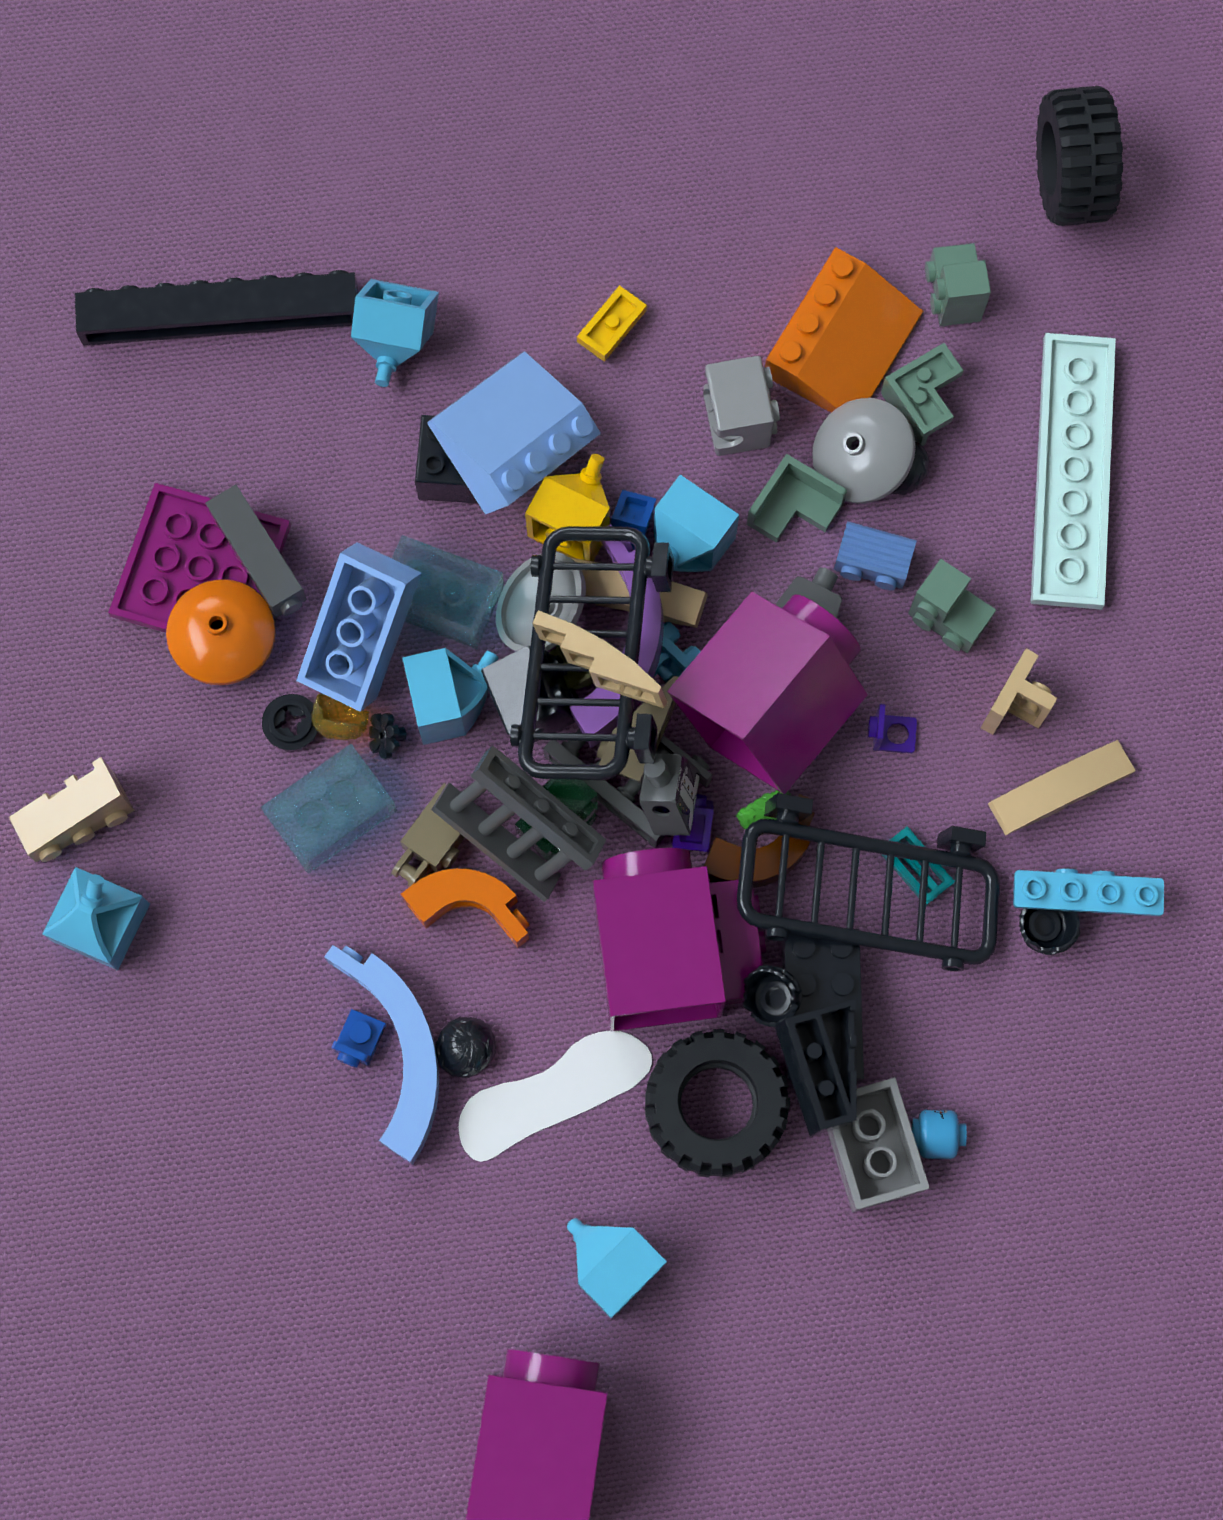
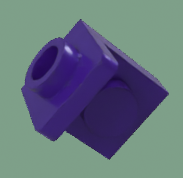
(700, 829)

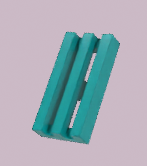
(908, 878)

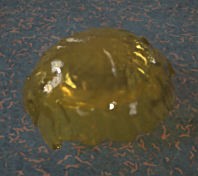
(338, 720)

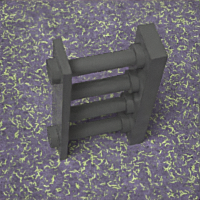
(621, 800)
(536, 807)

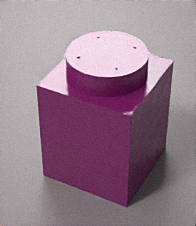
(772, 687)
(657, 940)
(538, 1440)

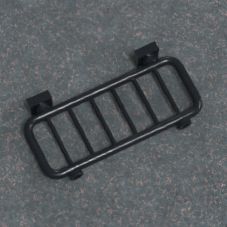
(639, 738)
(960, 841)

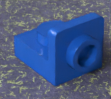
(633, 511)
(358, 1039)

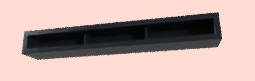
(215, 308)

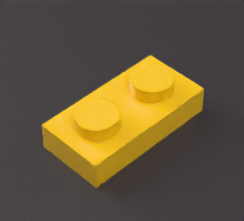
(611, 323)

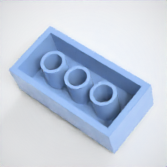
(358, 626)

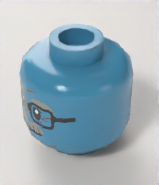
(938, 1134)

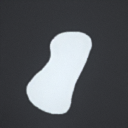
(580, 1080)

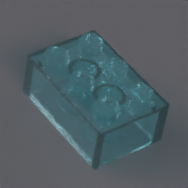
(452, 593)
(329, 808)

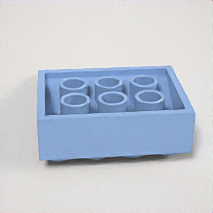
(512, 431)

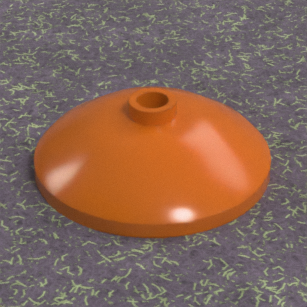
(225, 653)

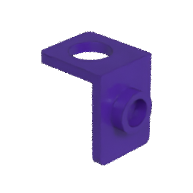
(878, 729)

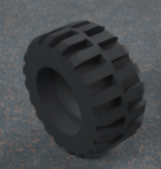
(1079, 155)
(753, 1066)

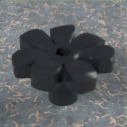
(385, 735)

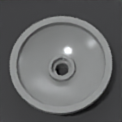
(883, 451)
(518, 601)

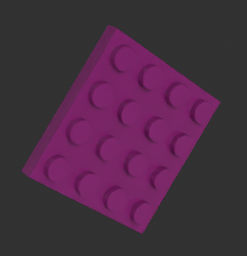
(176, 551)

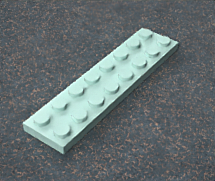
(1073, 471)

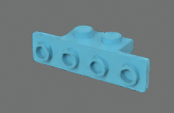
(1088, 892)

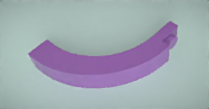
(601, 718)

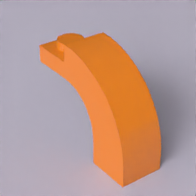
(460, 888)

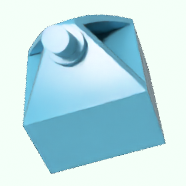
(392, 323)
(694, 526)
(446, 693)
(96, 918)
(613, 1263)

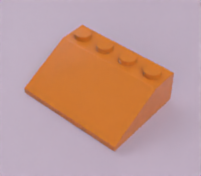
(842, 334)

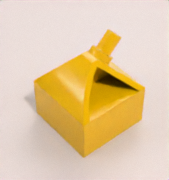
(570, 502)

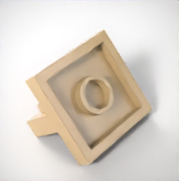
(1021, 698)

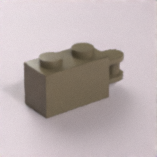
(430, 842)

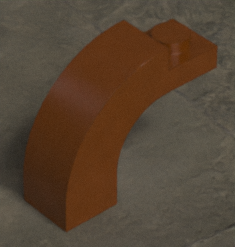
(724, 858)

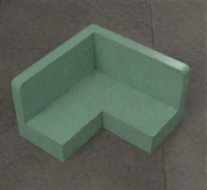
(915, 390)
(792, 492)

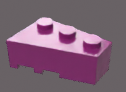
(737, 941)

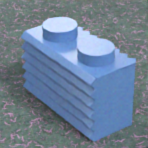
(874, 556)

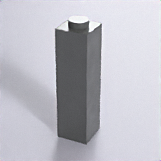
(256, 552)

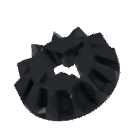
(275, 717)

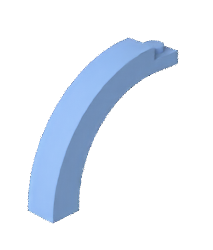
(420, 1083)

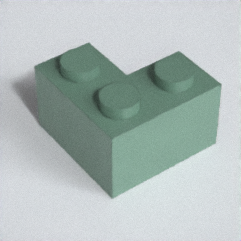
(958, 284)
(949, 608)

